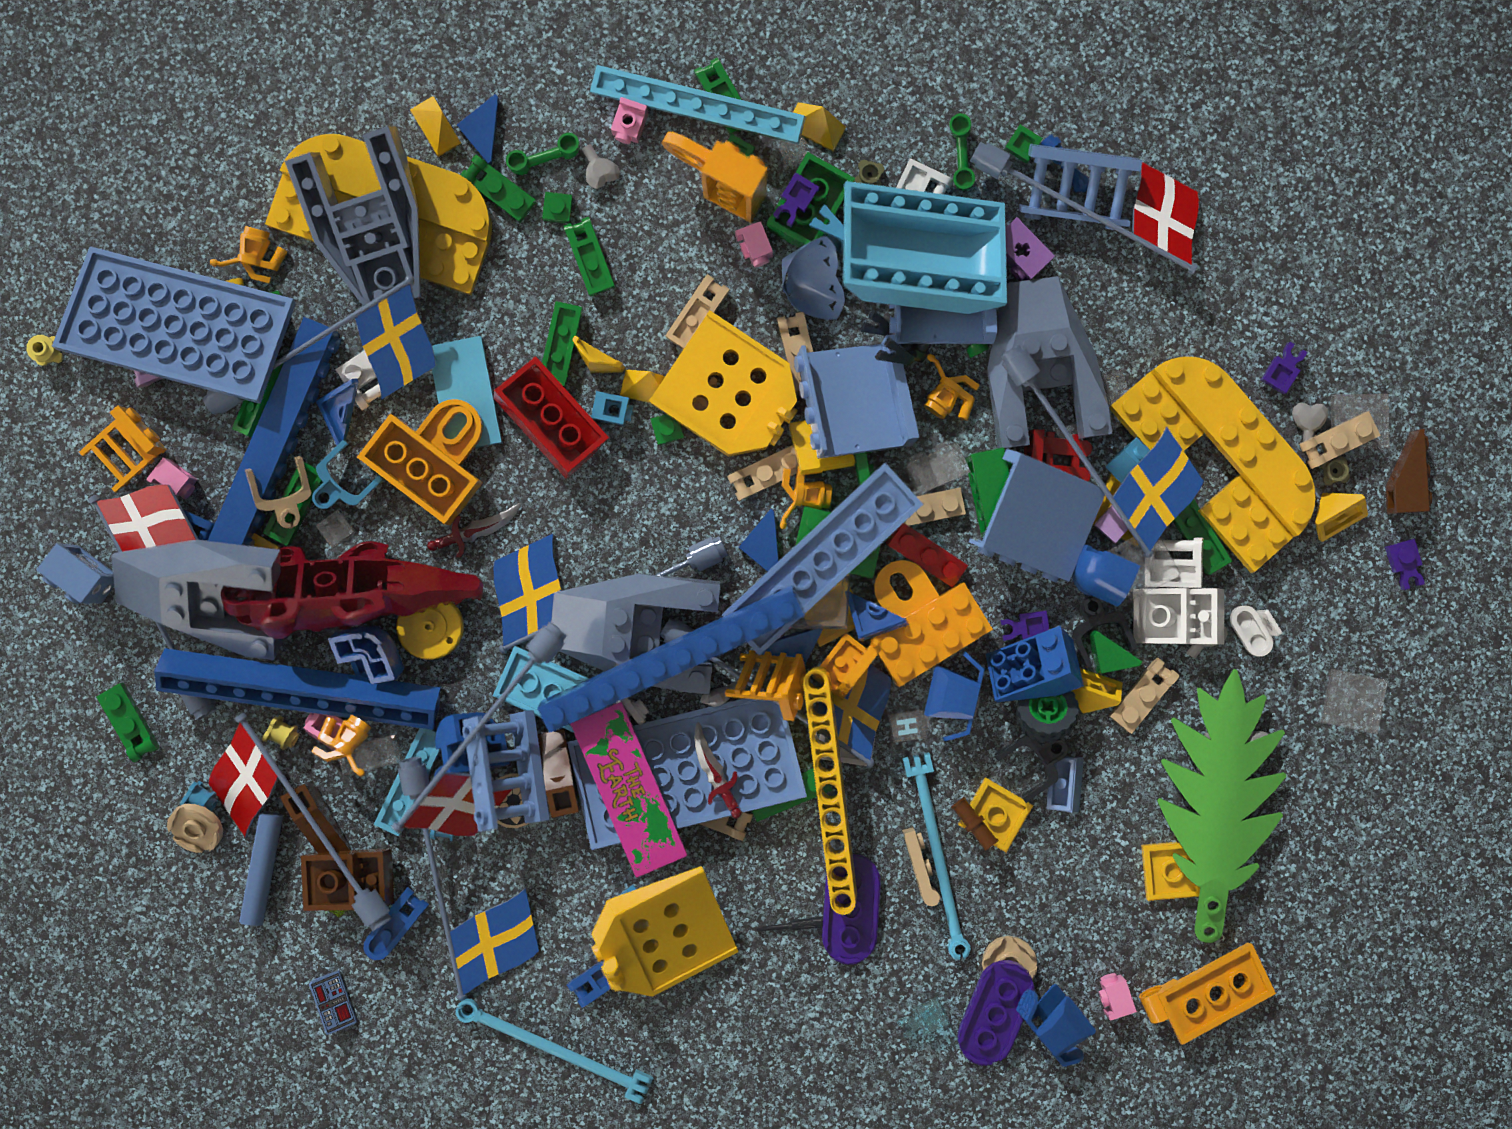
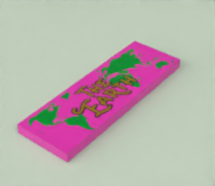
(629, 789)

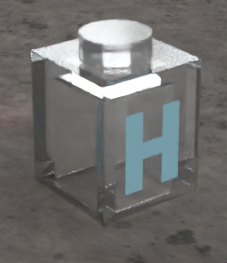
(908, 725)

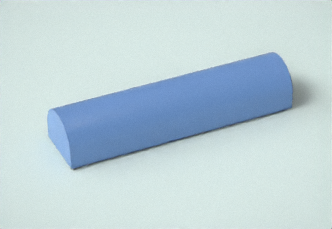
(261, 868)

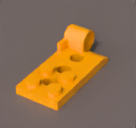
(1170, 999)

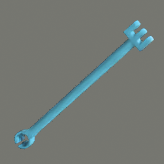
(937, 851)
(631, 1083)

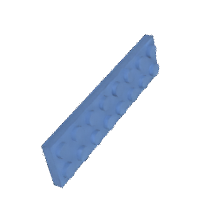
(835, 546)

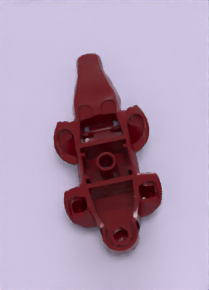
(345, 591)

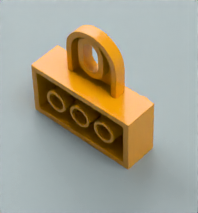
(726, 174)
(425, 461)
(936, 622)

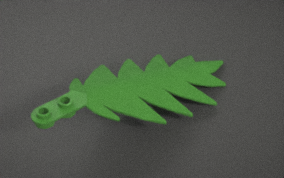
(1219, 836)

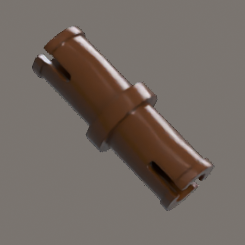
(974, 823)

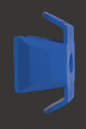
(954, 696)
(1062, 1024)

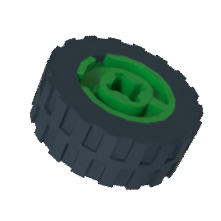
(1048, 717)

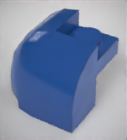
(1104, 575)
(369, 652)
(450, 737)

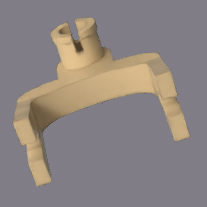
(283, 505)

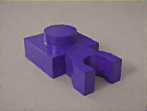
(797, 195)
(1282, 371)
(1404, 559)
(1028, 625)

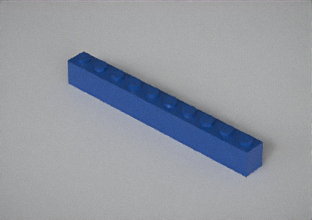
(275, 435)
(671, 659)
(296, 688)

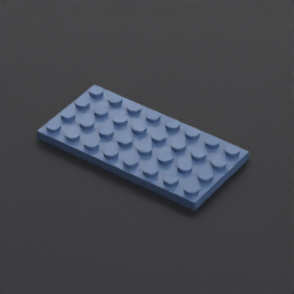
(174, 324)
(742, 736)

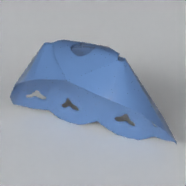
(811, 278)

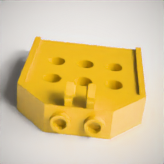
(701, 358)
(661, 934)

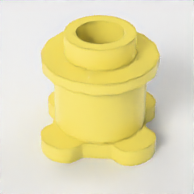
(48, 353)
(281, 733)

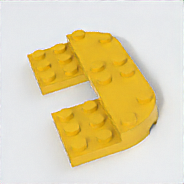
(452, 212)
(1274, 488)

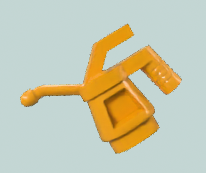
(252, 250)
(943, 397)
(808, 494)
(349, 737)

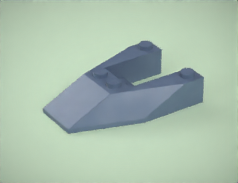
(370, 237)
(1046, 325)
(183, 586)
(623, 620)

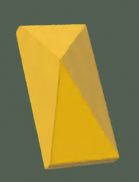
(820, 125)
(435, 126)
(640, 384)
(1338, 512)
(1098, 692)

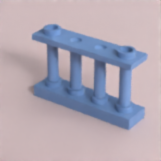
(1070, 160)
(529, 767)

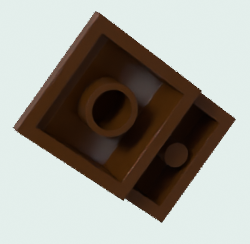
(329, 889)

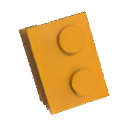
(141, 438)
(847, 663)
(785, 684)

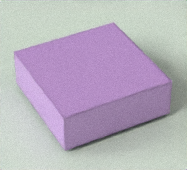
(1111, 525)

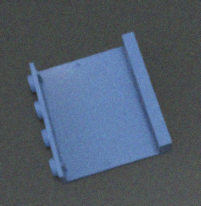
(942, 327)
(855, 401)
(1041, 518)

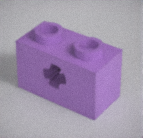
(1035, 256)

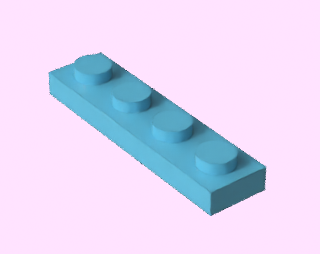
(396, 803)

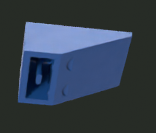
(1035, 667)

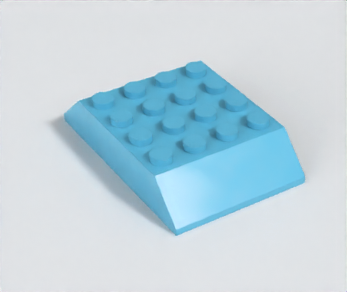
(924, 249)

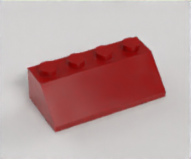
(550, 417)

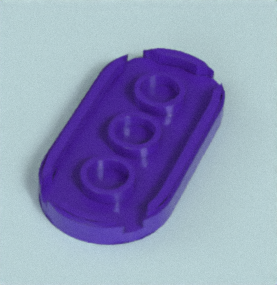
(853, 935)
(991, 1015)

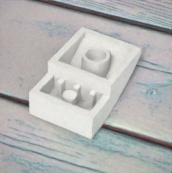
(1179, 616)

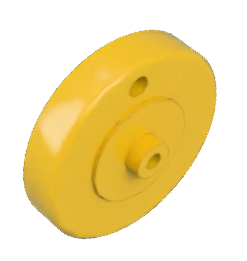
(431, 633)

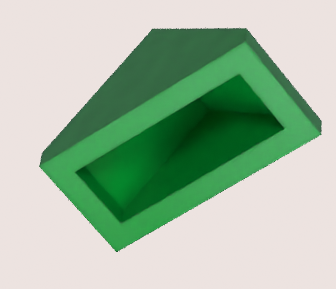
(1109, 655)

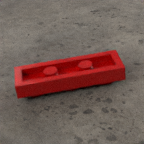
(927, 554)

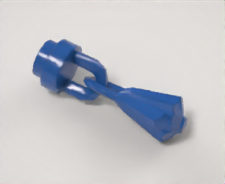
(1080, 180)

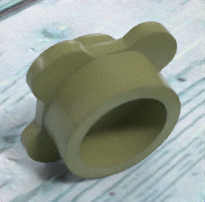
(872, 167)
(1342, 471)

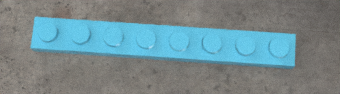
(699, 104)

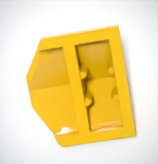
(596, 360)

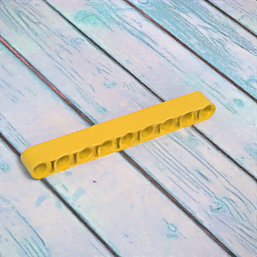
(826, 803)

